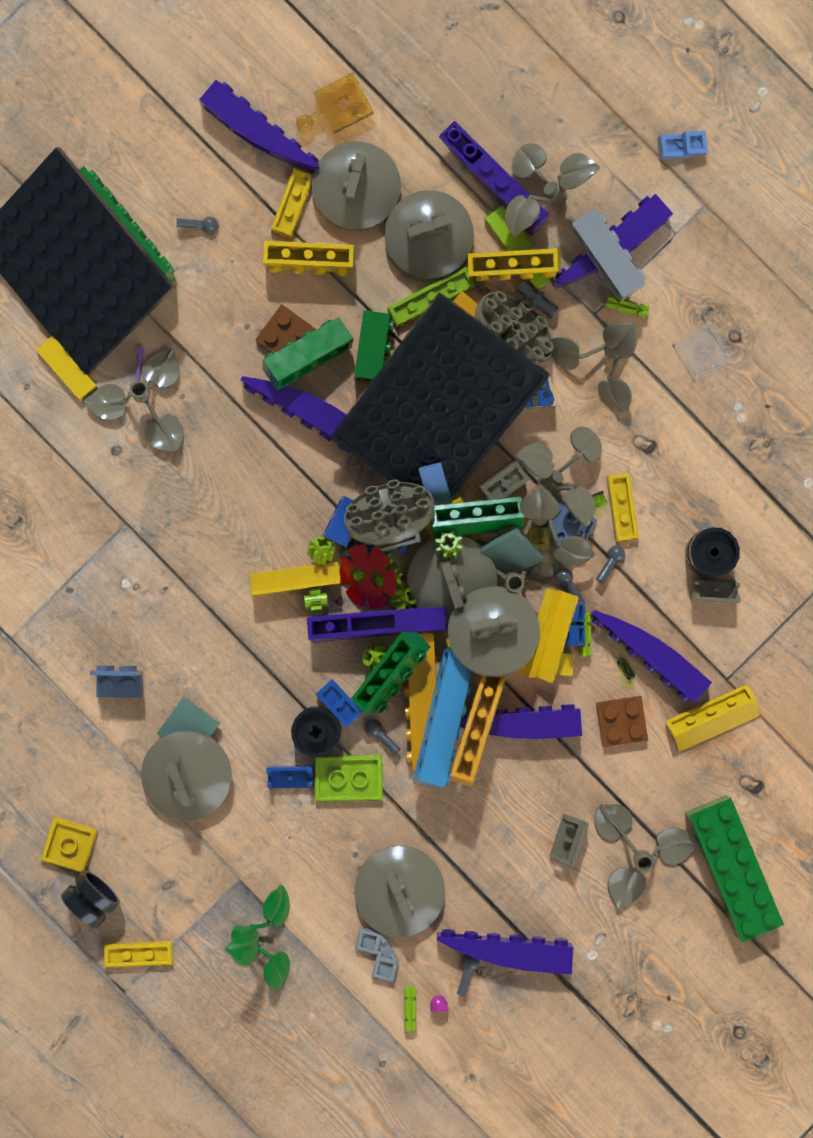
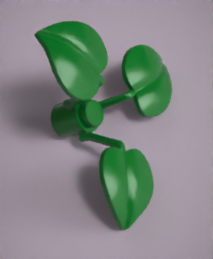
(245, 940)

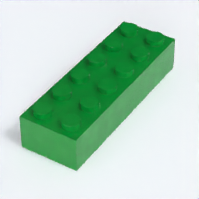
(133, 227)
(734, 868)

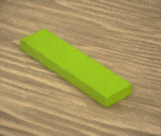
(497, 223)
(416, 304)

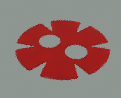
(374, 563)

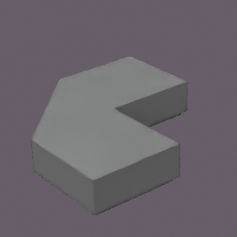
(377, 944)

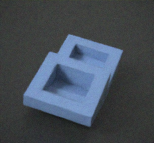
(682, 145)
(435, 482)

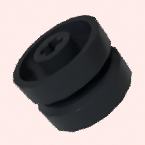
(723, 560)
(303, 734)
(90, 899)

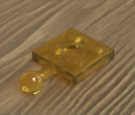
(338, 117)

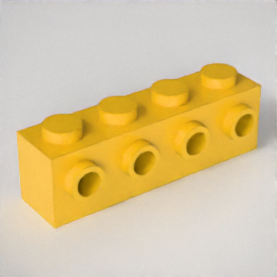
(308, 257)
(514, 263)

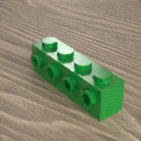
(307, 353)
(477, 517)
(390, 673)

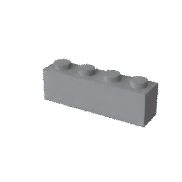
(607, 254)

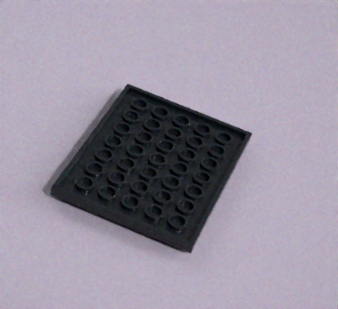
(76, 262)
(440, 398)

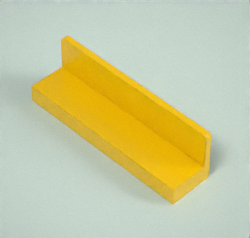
(295, 579)
(554, 622)
(713, 717)

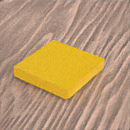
(69, 844)

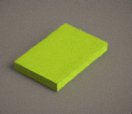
(348, 778)

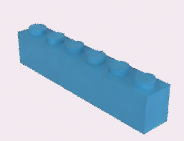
(443, 722)

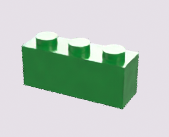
(372, 344)

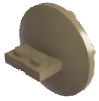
(356, 186)
(429, 235)
(513, 322)
(390, 514)
(447, 582)
(494, 632)
(186, 775)
(399, 891)

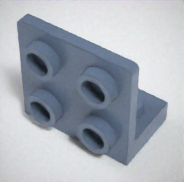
(567, 525)
(118, 683)

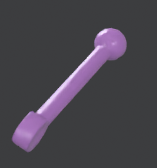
(140, 352)

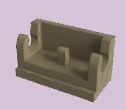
(504, 481)
(715, 590)
(569, 840)

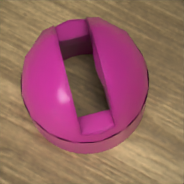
(438, 1003)

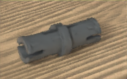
(537, 299)

